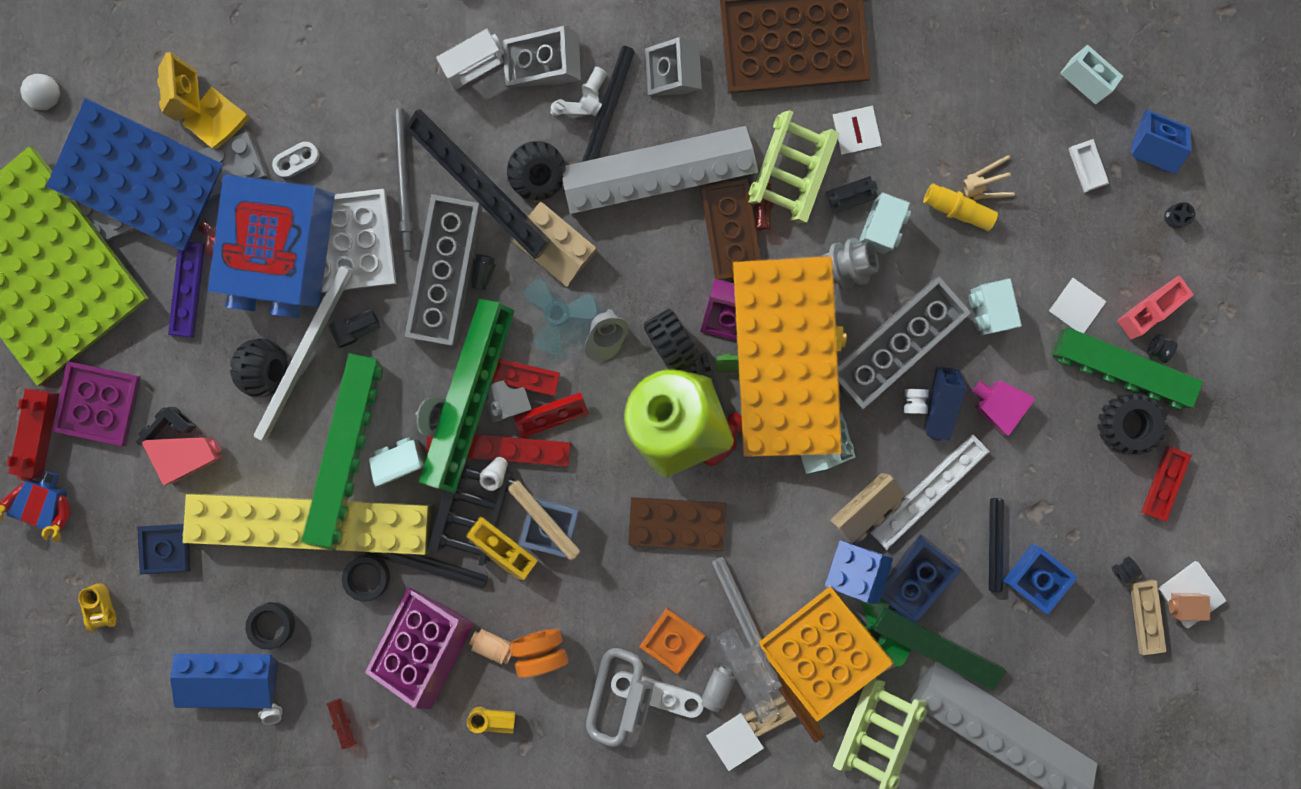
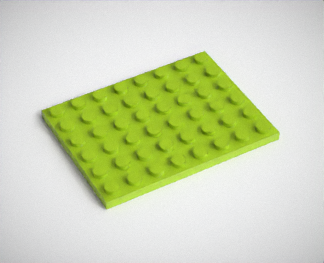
(56, 273)

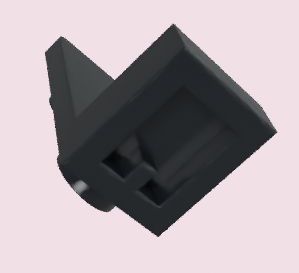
(178, 422)

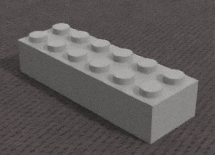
(443, 270)
(900, 342)

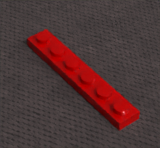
(517, 449)

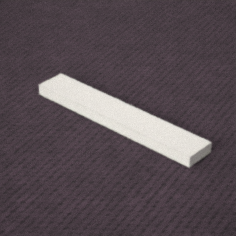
(929, 491)

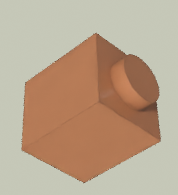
(1189, 606)

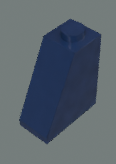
(944, 403)

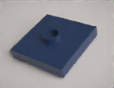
(162, 549)

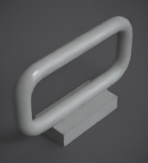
(636, 704)

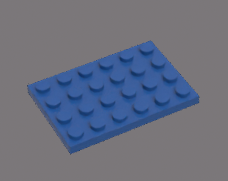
(134, 174)

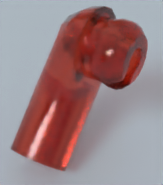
(209, 231)

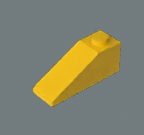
(501, 549)

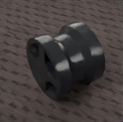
(1184, 211)
(1162, 348)
(1127, 571)

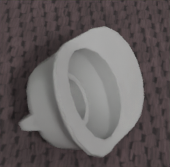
(605, 336)
(429, 415)

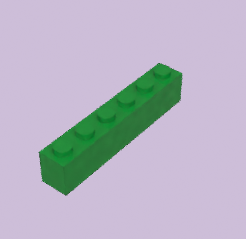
(1126, 368)

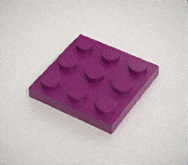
(96, 403)

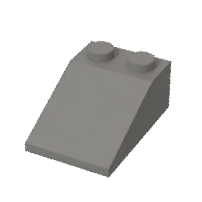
(542, 58)

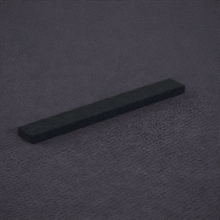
(477, 184)

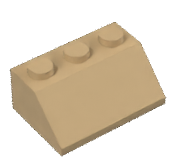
(567, 250)
(868, 508)

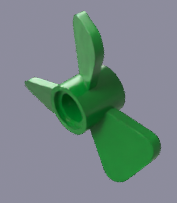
(895, 650)

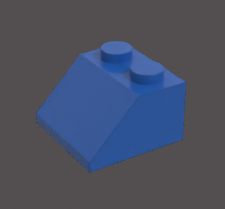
(1161, 142)

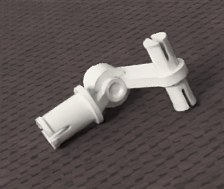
(589, 101)

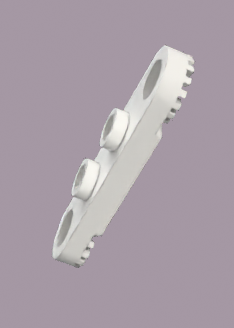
(663, 695)

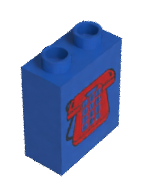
(271, 244)

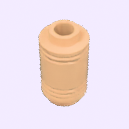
(491, 646)

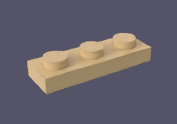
(1148, 617)

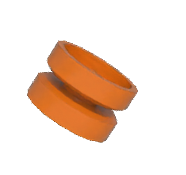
(538, 652)

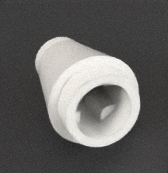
(493, 474)

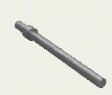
(405, 226)

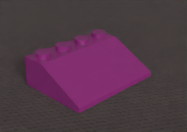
(419, 649)

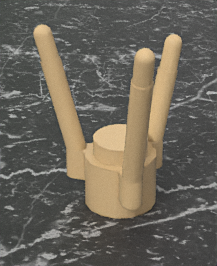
(975, 186)

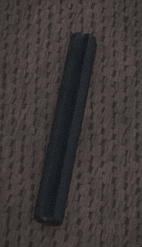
(996, 542)

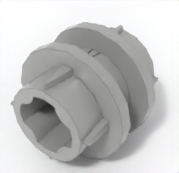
(853, 262)

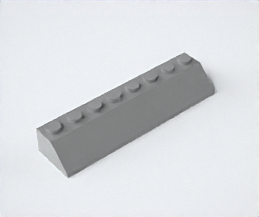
(659, 169)
(1003, 731)

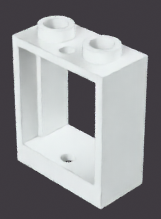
(471, 58)

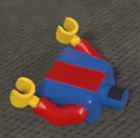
(39, 505)

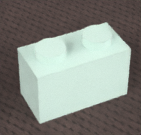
(1091, 74)

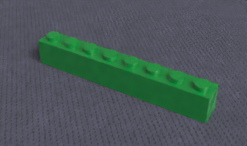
(467, 395)
(342, 452)

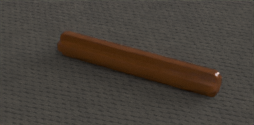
(800, 711)

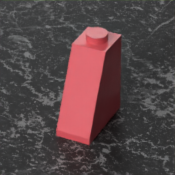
(181, 457)

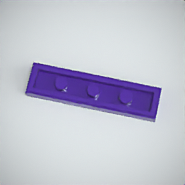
(186, 290)

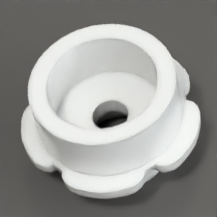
(271, 716)

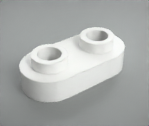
(296, 158)

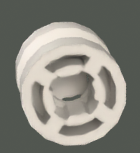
(916, 401)

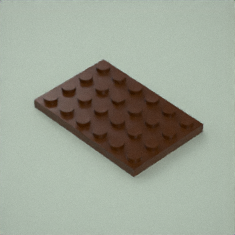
(793, 43)

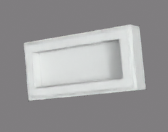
(1088, 165)

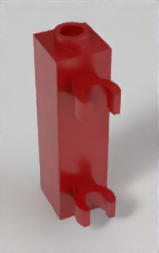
(33, 434)

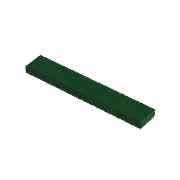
(939, 648)

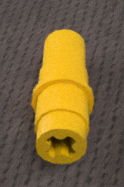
(960, 207)

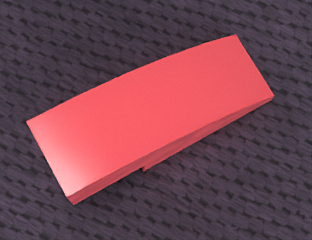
(1155, 308)

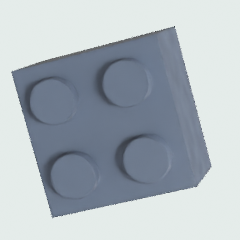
(537, 539)

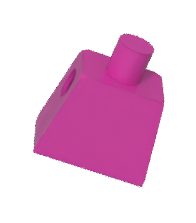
(1002, 405)

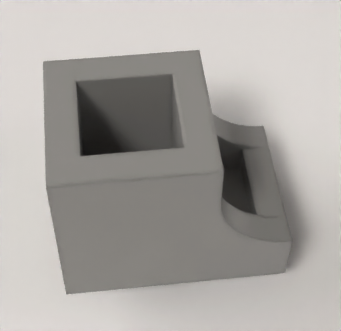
(506, 402)

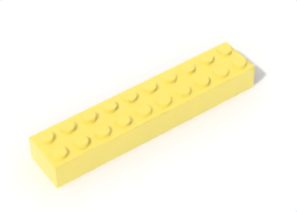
(283, 520)

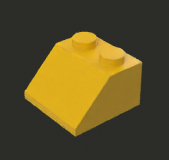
(178, 88)

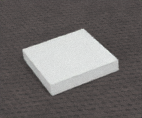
(1192, 580)

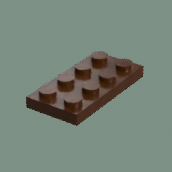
(729, 225)
(677, 523)

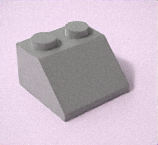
(673, 67)

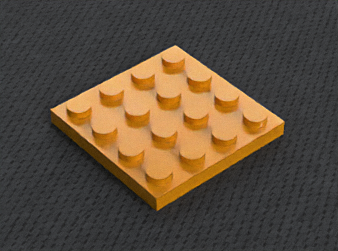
(824, 653)

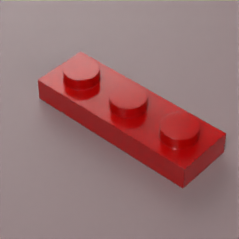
(526, 376)
(551, 415)
(1166, 483)

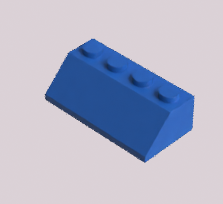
(223, 680)

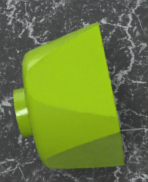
(676, 421)

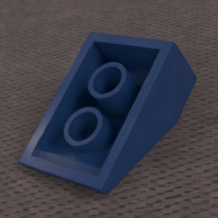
(919, 578)

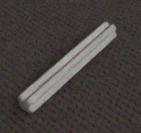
(736, 601)

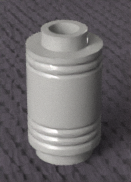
(718, 688)

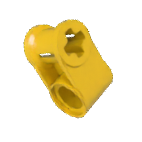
(95, 610)

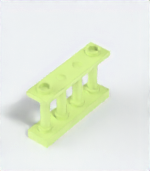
(816, 164)
(857, 736)

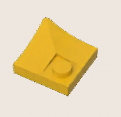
(218, 119)

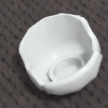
(40, 91)

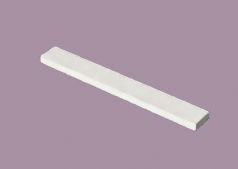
(303, 352)

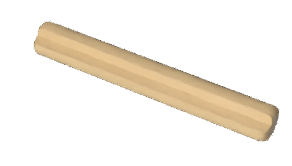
(544, 520)

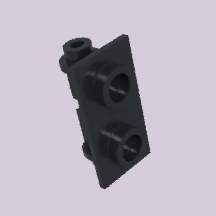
(852, 194)

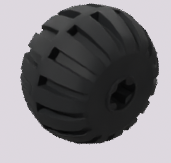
(548, 178)
(258, 367)

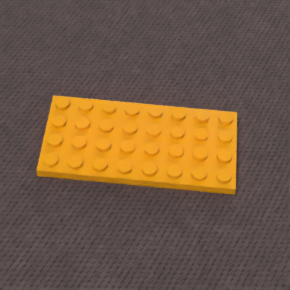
(787, 356)

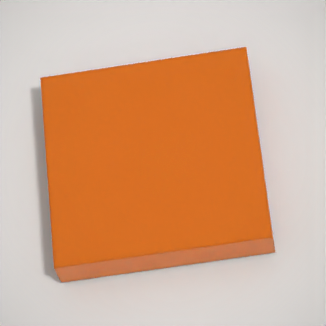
(672, 641)

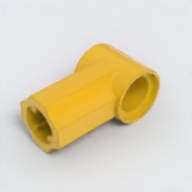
(495, 720)

